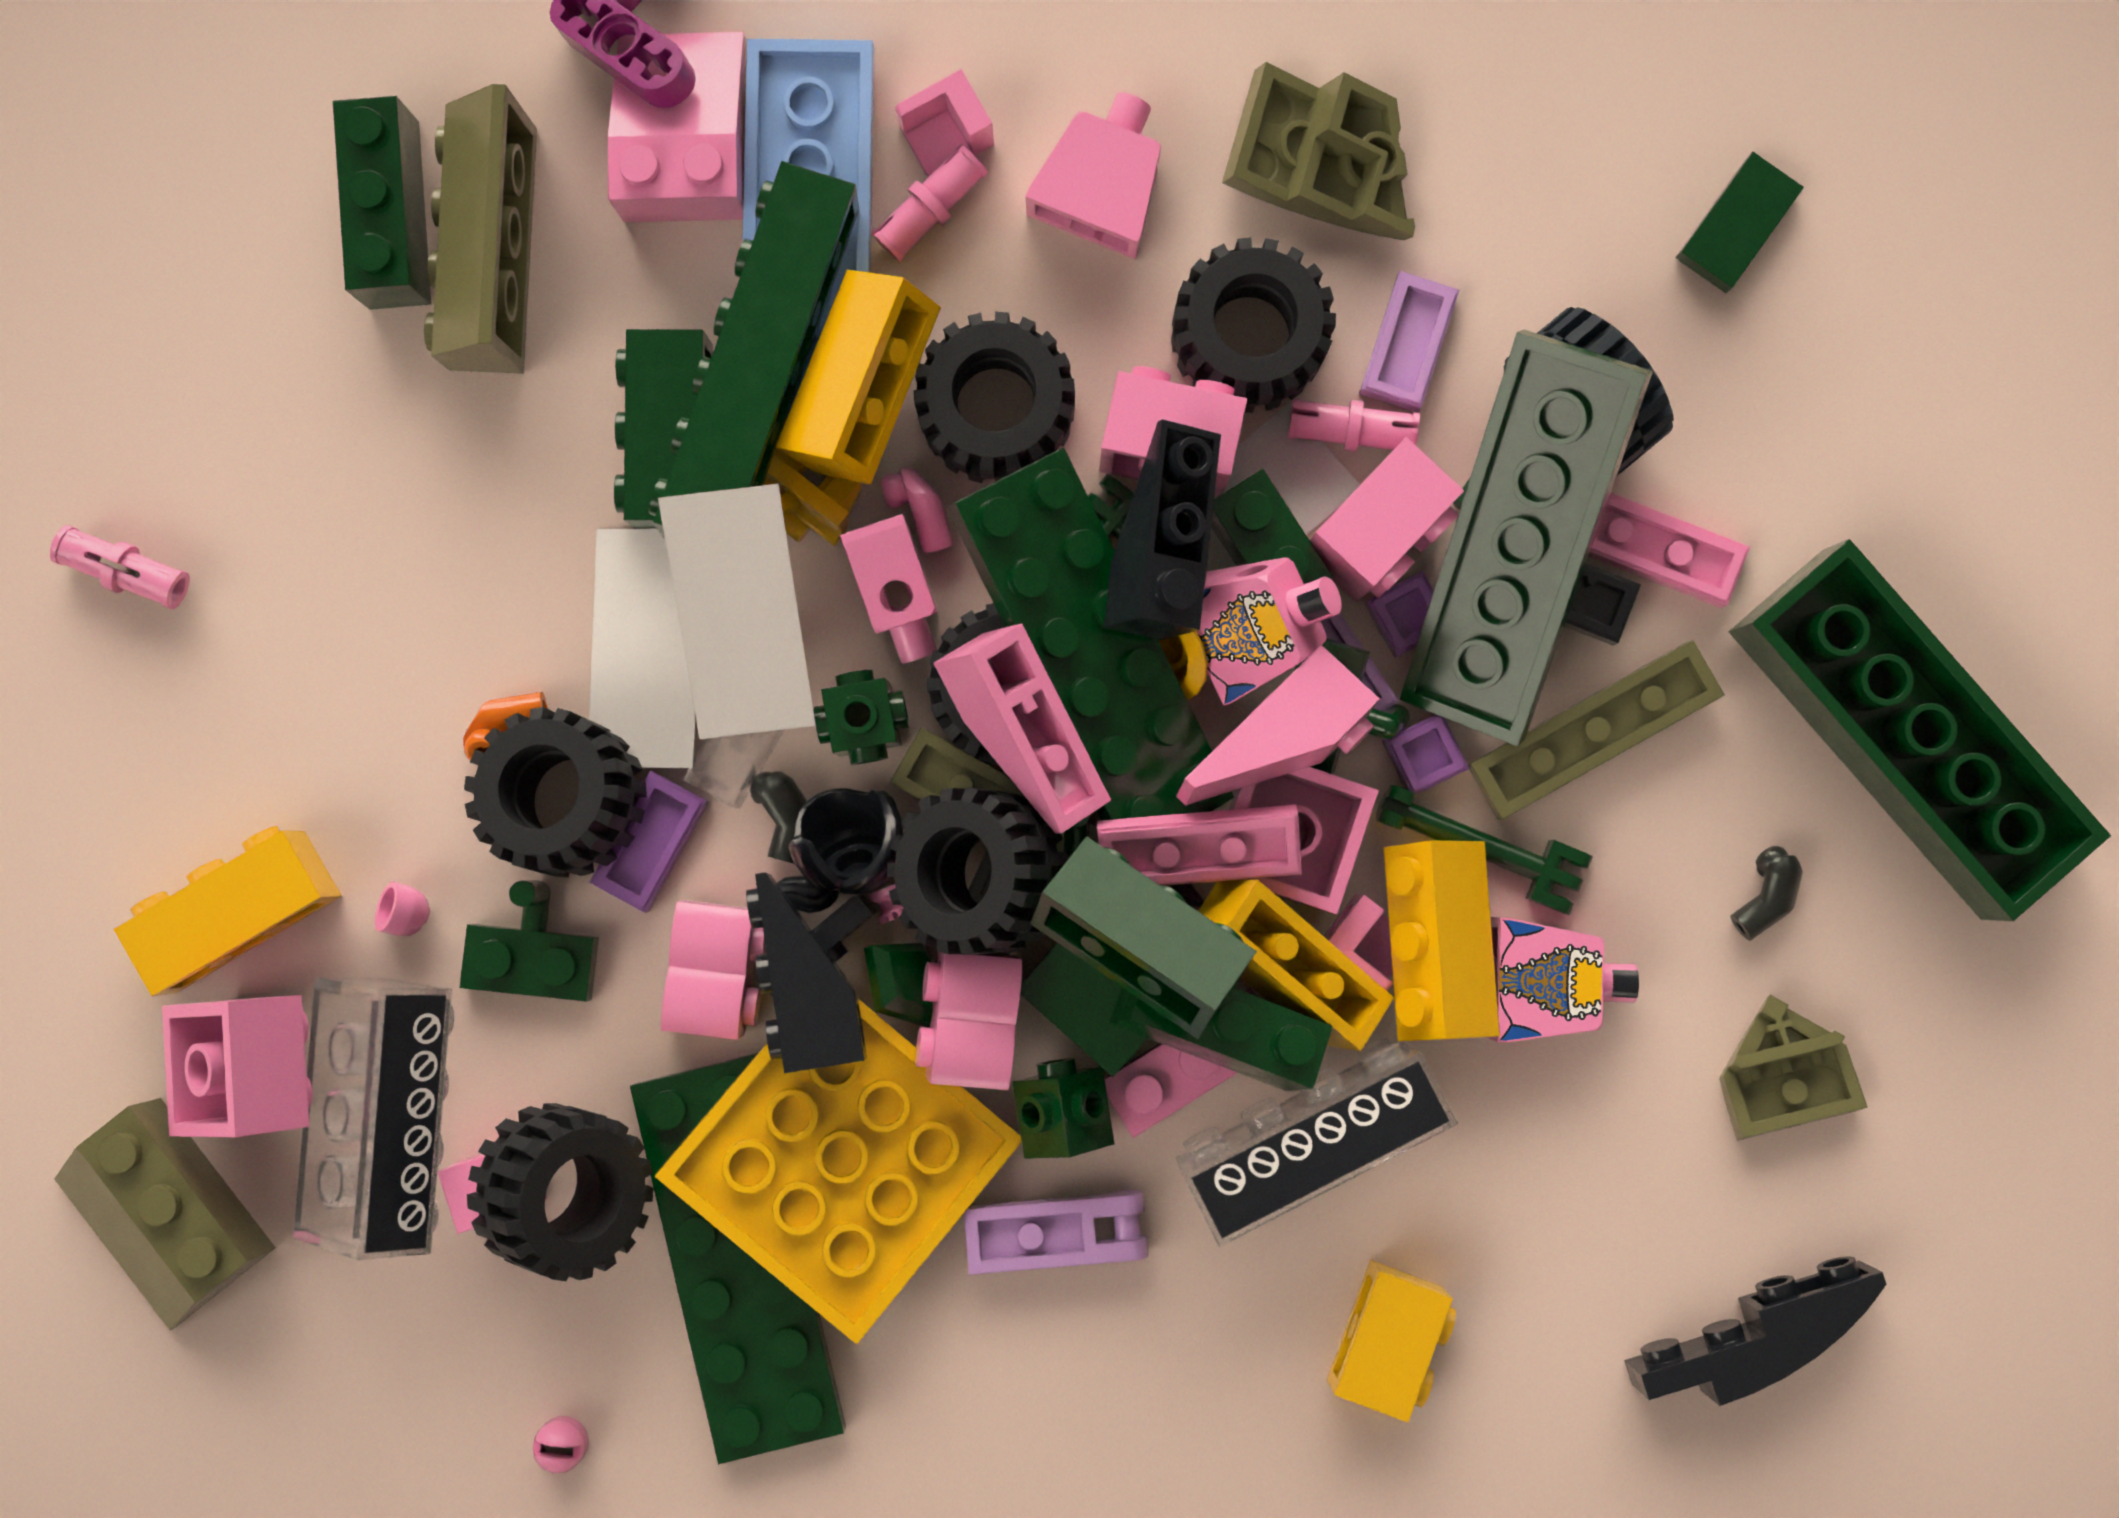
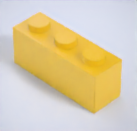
(858, 376)
(226, 910)
(1441, 940)
(1298, 964)

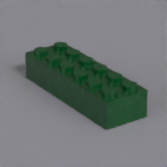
(1919, 733)

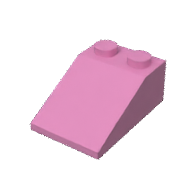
(686, 156)

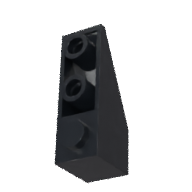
(1166, 537)
(813, 999)

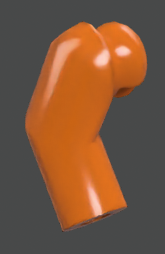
(493, 715)

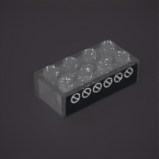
(374, 1117)
(1313, 1139)

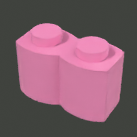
(712, 971)
(971, 1020)

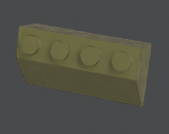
(482, 233)

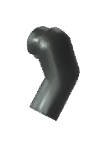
(782, 802)
(1777, 896)

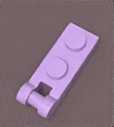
(1053, 1232)

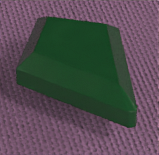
(897, 981)

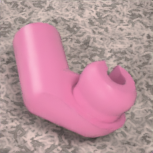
(925, 506)

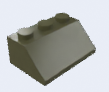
(162, 1211)

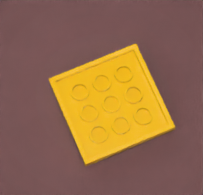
(840, 1172)

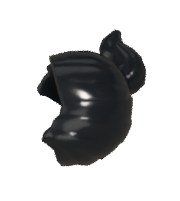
(841, 846)

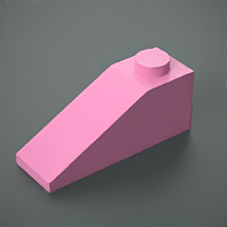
(1023, 724)
(1290, 730)

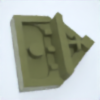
(1788, 1074)

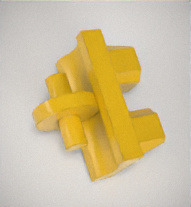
(821, 508)

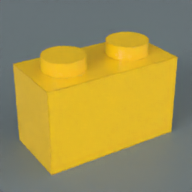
(1391, 1341)

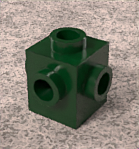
(881, 732)
(1063, 1110)

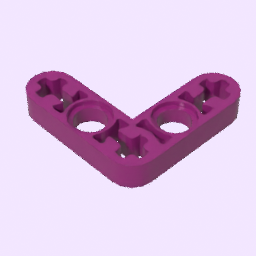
(629, 68)

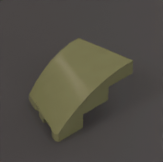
(1322, 152)

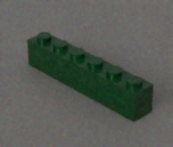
(762, 335)

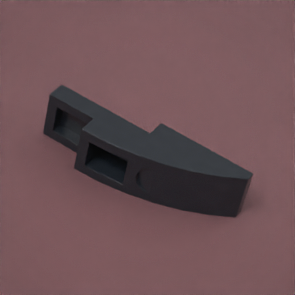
(1782, 1331)

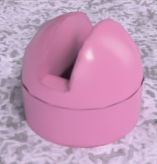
(401, 910)
(562, 1433)

